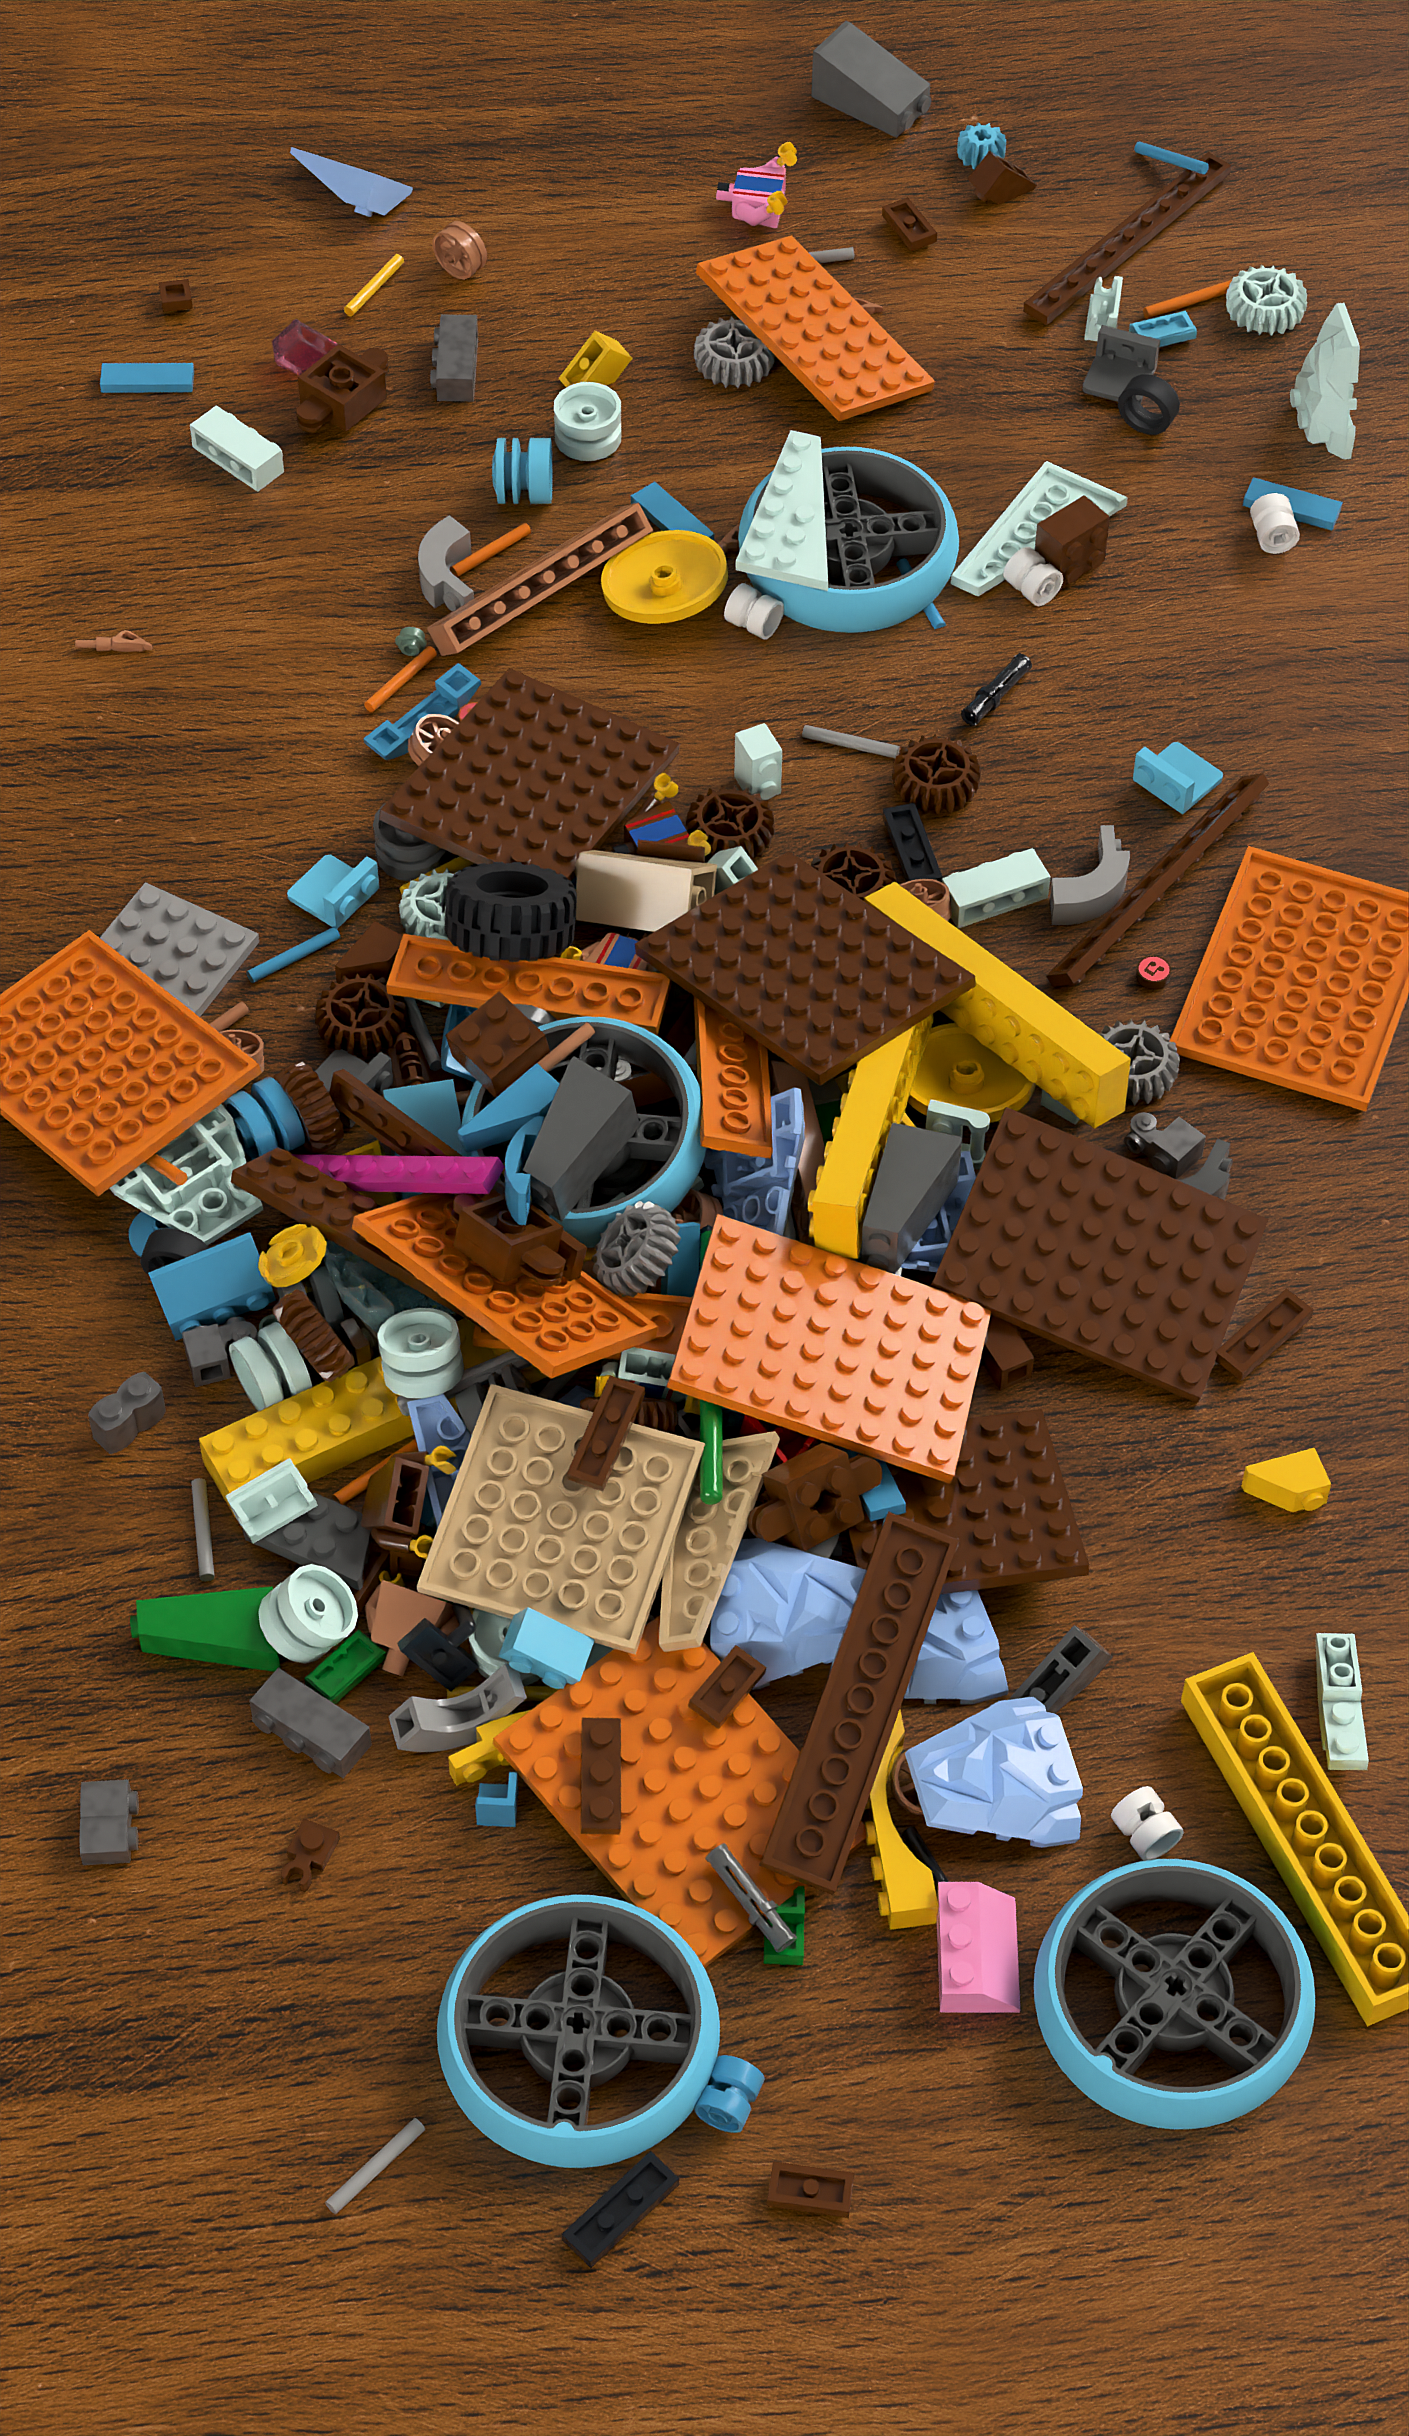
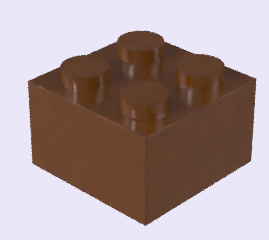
(1074, 538)
(497, 1044)

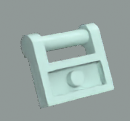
(950, 1120)

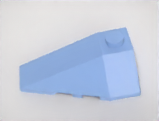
(355, 186)
(436, 1425)

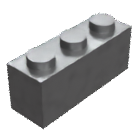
(455, 358)
(310, 1723)

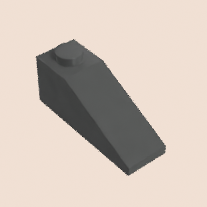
(1065, 1670)

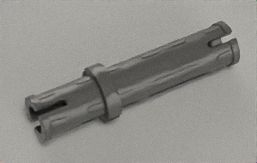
(778, 1935)

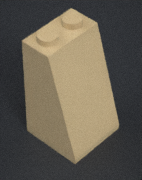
(639, 889)

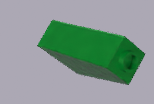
(207, 1628)

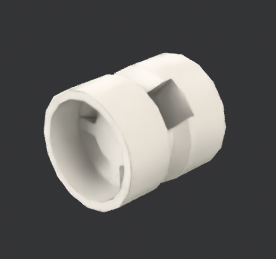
(1274, 523)
(1033, 577)
(753, 610)
(1150, 1827)

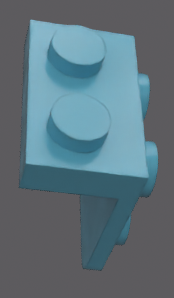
(1176, 775)
(335, 889)

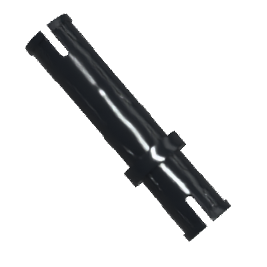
(987, 698)

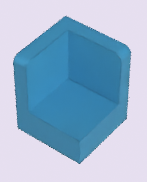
(498, 1803)

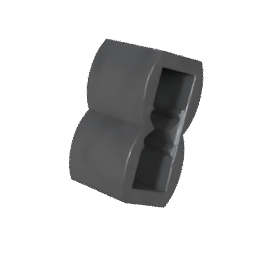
(131, 1410)
(106, 1822)

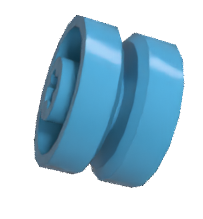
(265, 1119)

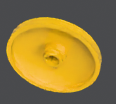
(665, 577)
(967, 1074)

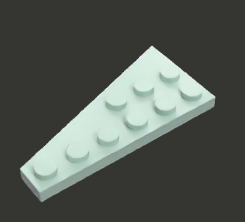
(789, 525)
(1017, 526)

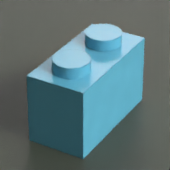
(546, 1648)

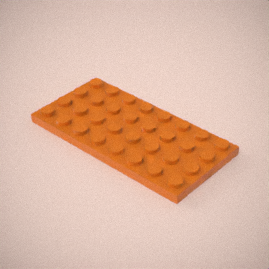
(815, 328)
(546, 1325)

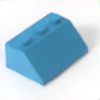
(212, 1286)

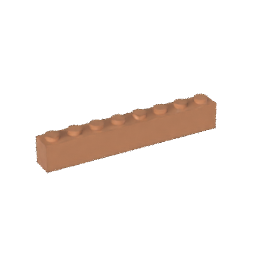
(539, 579)

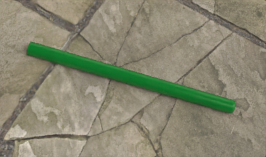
(711, 1434)

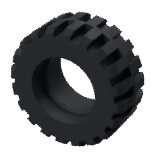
(510, 911)

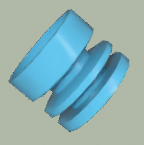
(523, 470)

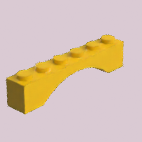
(906, 1882)

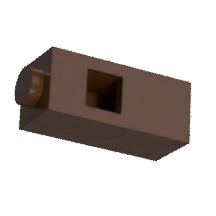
(1006, 1354)

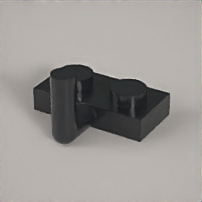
(442, 1654)

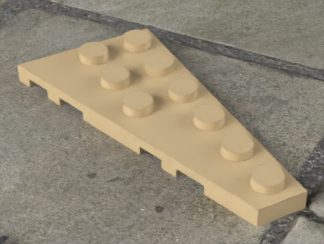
(710, 1541)

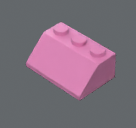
(977, 1949)

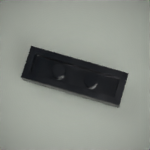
(911, 843)
(620, 2209)

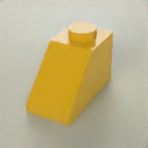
(597, 361)
(1289, 1481)

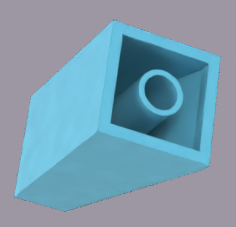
(431, 1106)

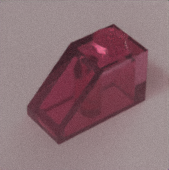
(300, 347)

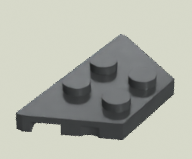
(326, 1538)

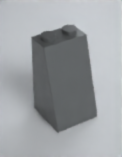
(867, 81)
(578, 1138)
(909, 1190)

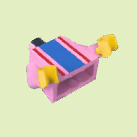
(760, 191)

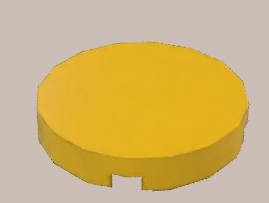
(292, 1255)

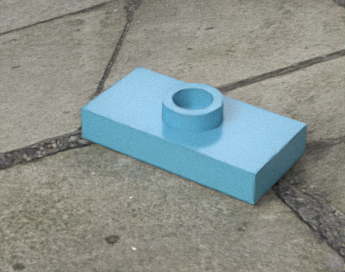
(1167, 328)

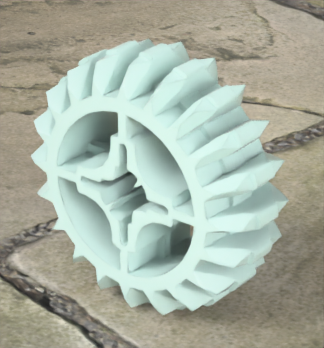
(1266, 300)
(424, 904)

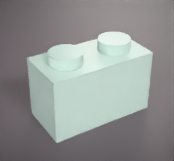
(758, 761)

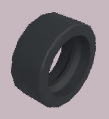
(1157, 391)
(167, 1247)

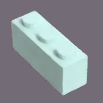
(237, 448)
(997, 887)

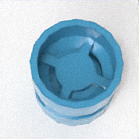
(727, 2098)

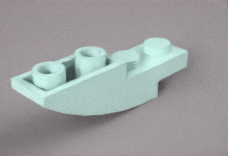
(1340, 1702)

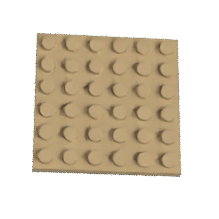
(539, 1541)

